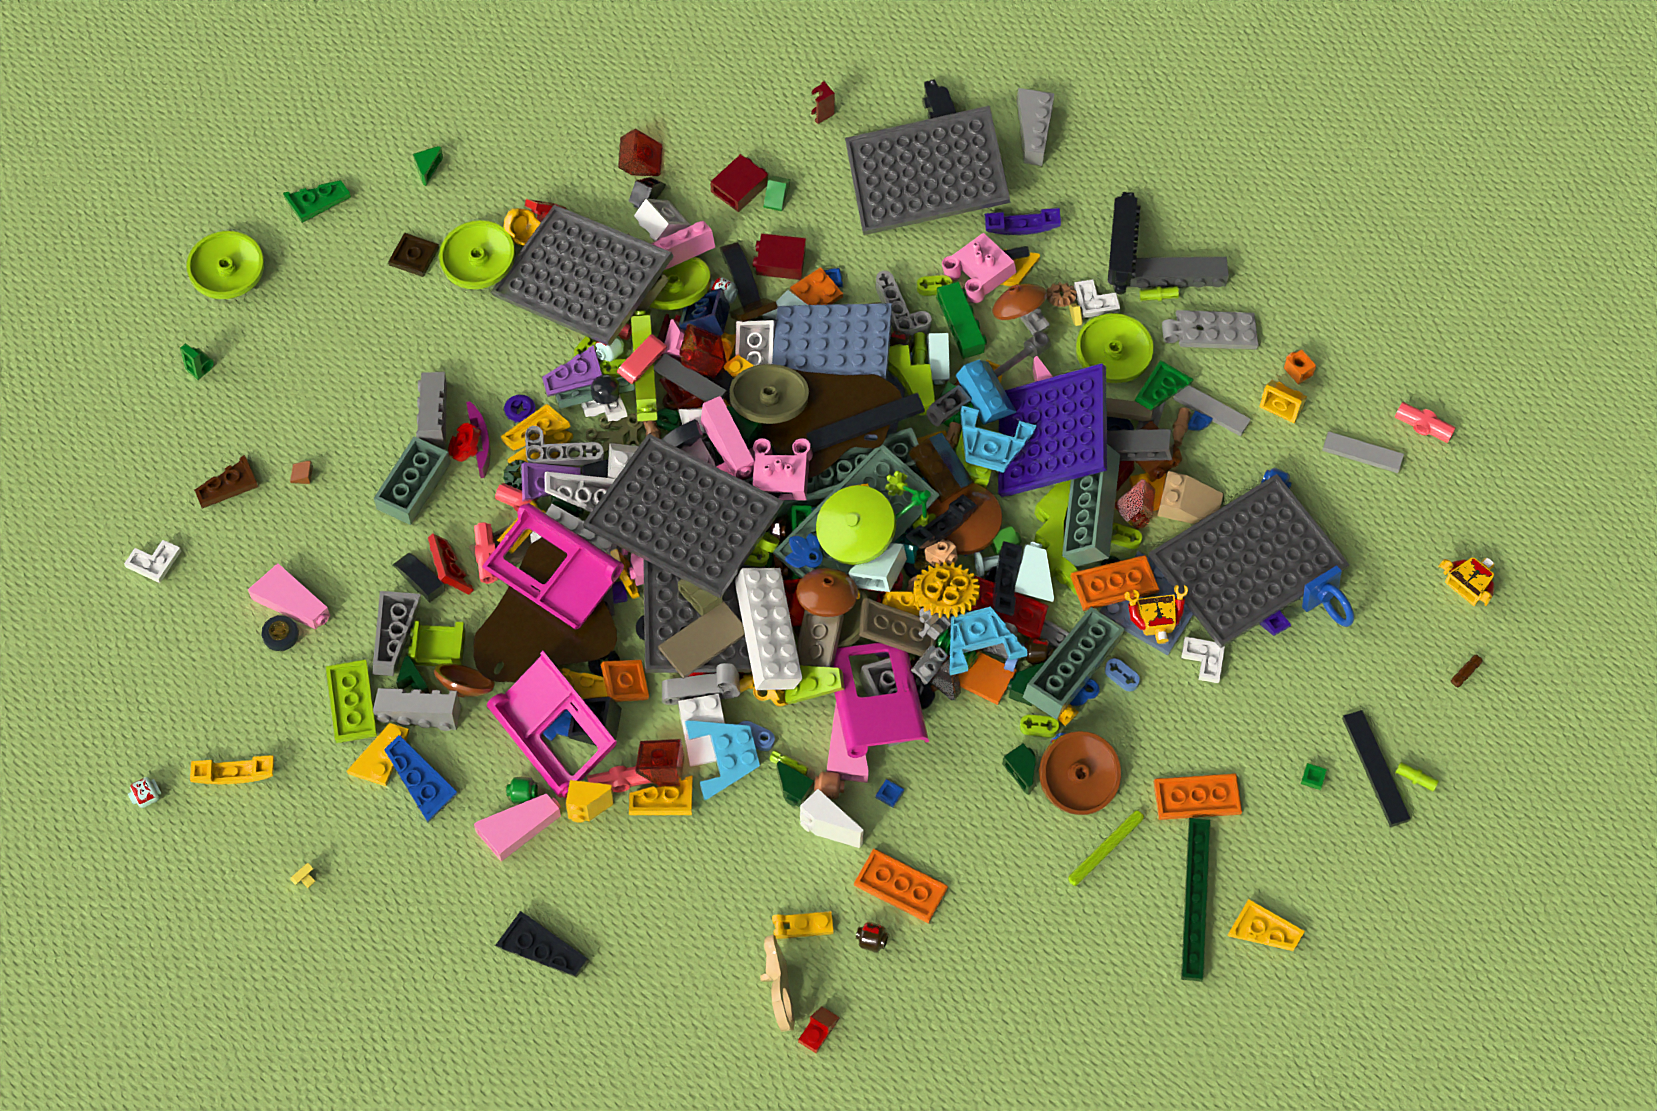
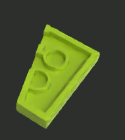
(815, 683)

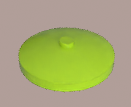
(477, 254)
(225, 265)
(686, 285)
(1118, 344)
(856, 525)

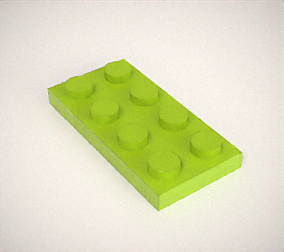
(351, 701)

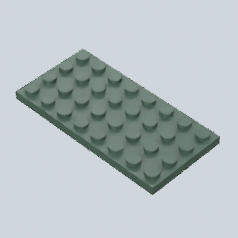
(873, 471)

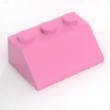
(687, 243)

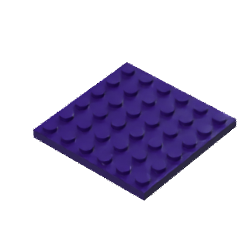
(1067, 434)

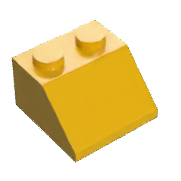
(1282, 401)
(587, 800)

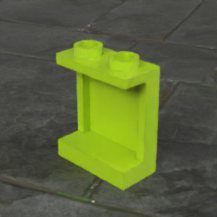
(437, 644)

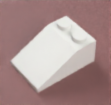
(755, 341)
(705, 710)
(829, 821)

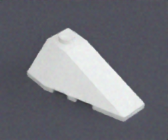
(577, 489)

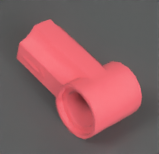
(510, 496)

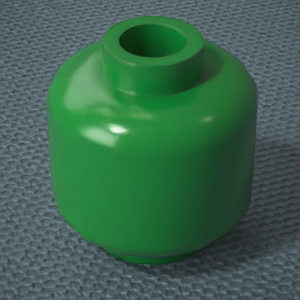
(522, 789)

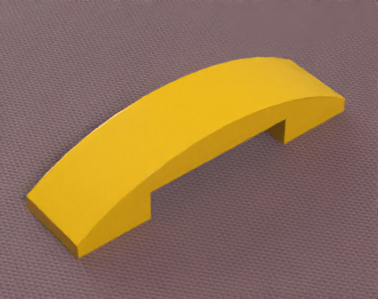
(232, 772)

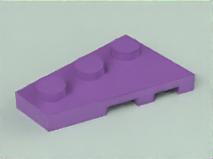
(573, 374)
(534, 478)

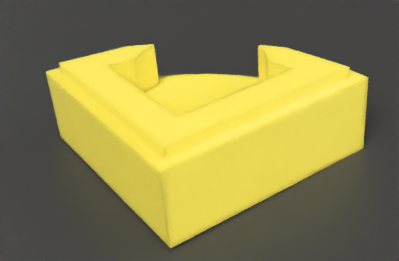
(1075, 311)

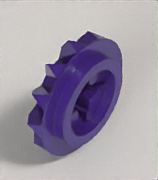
(515, 403)

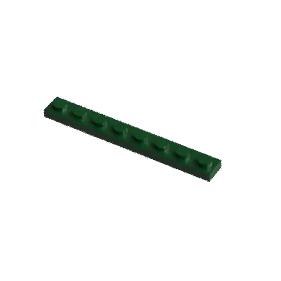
(1195, 900)

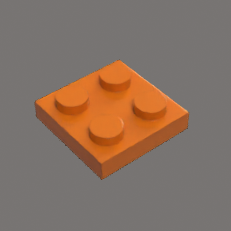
(817, 289)
(625, 680)

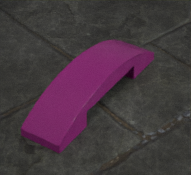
(483, 457)

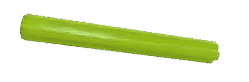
(1105, 848)

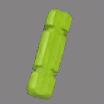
(776, 756)

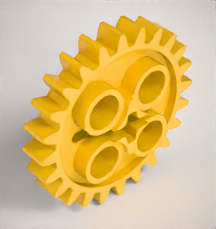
(958, 593)

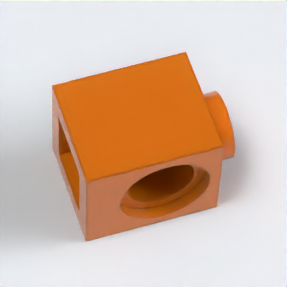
(1299, 373)

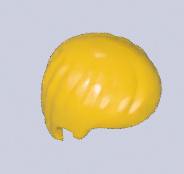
(520, 225)

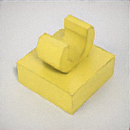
(303, 875)

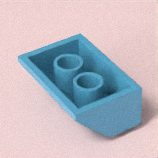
(985, 391)

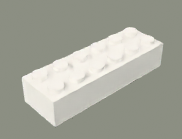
(768, 629)

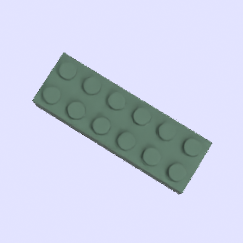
(1091, 514)
(1073, 663)

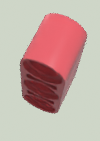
(642, 359)

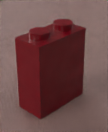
(739, 183)
(780, 256)

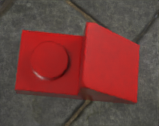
(540, 207)
(818, 1029)

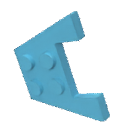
(988, 447)
(977, 631)
(732, 749)

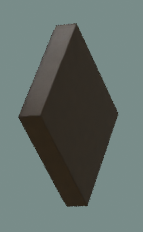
(413, 254)

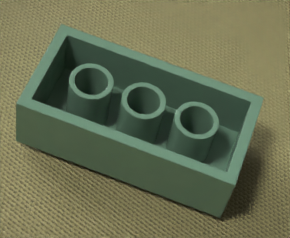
(412, 480)

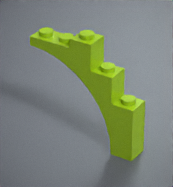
(912, 377)
(1053, 510)

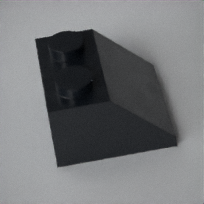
(606, 711)

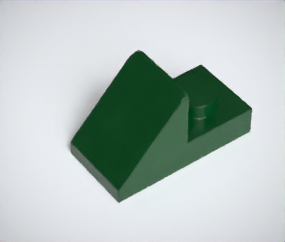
(410, 676)

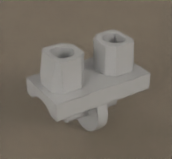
(1035, 321)
(931, 627)
(929, 663)

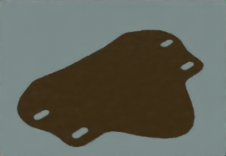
(830, 401)
(518, 623)

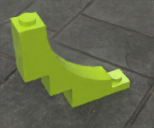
(646, 383)

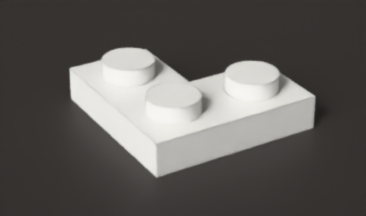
(1094, 304)
(613, 411)
(154, 565)
(1208, 654)

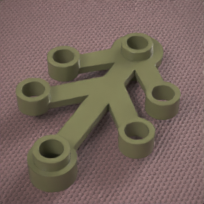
(616, 436)

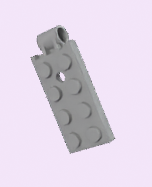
(1219, 330)

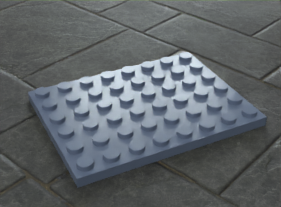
(834, 339)

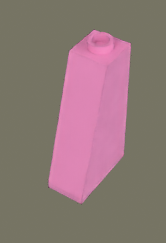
(726, 437)
(289, 597)
(838, 760)
(517, 825)

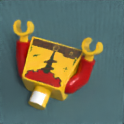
(1470, 579)
(1157, 614)

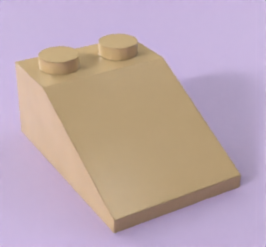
(1188, 499)

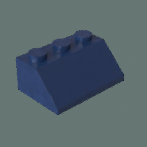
(707, 313)

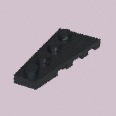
(539, 945)

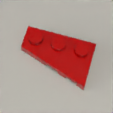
(445, 563)

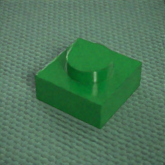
(1313, 776)

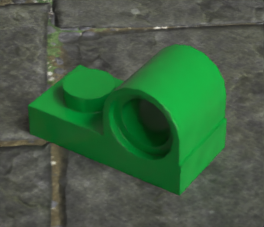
(196, 361)

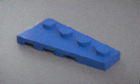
(425, 785)

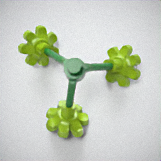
(898, 486)

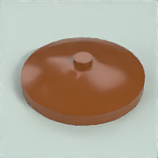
(980, 527)
(1080, 773)

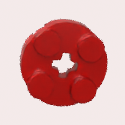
(464, 443)

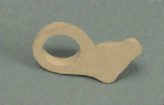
(777, 971)

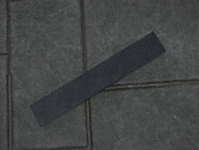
(865, 422)
(1376, 768)

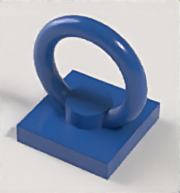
(1322, 591)

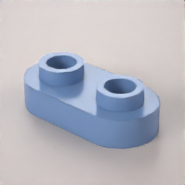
(759, 732)

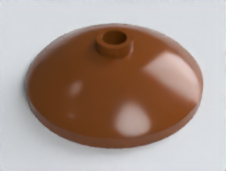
(1019, 301)
(827, 592)
(463, 680)

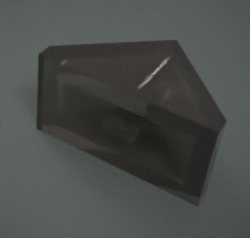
(945, 683)

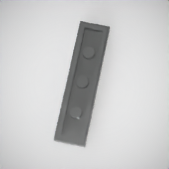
(688, 379)

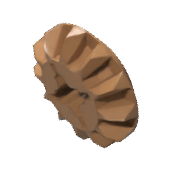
(1055, 298)

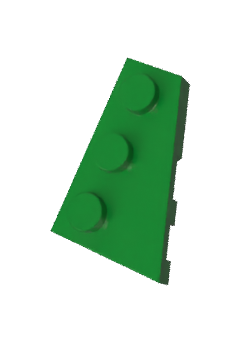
(317, 200)
(1162, 385)

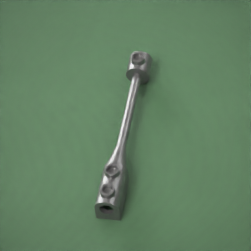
(953, 401)

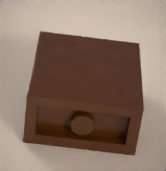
(1157, 468)

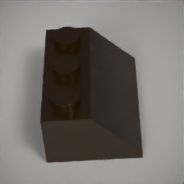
(940, 466)

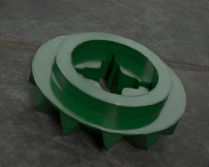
(508, 477)

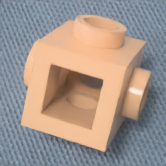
(941, 552)

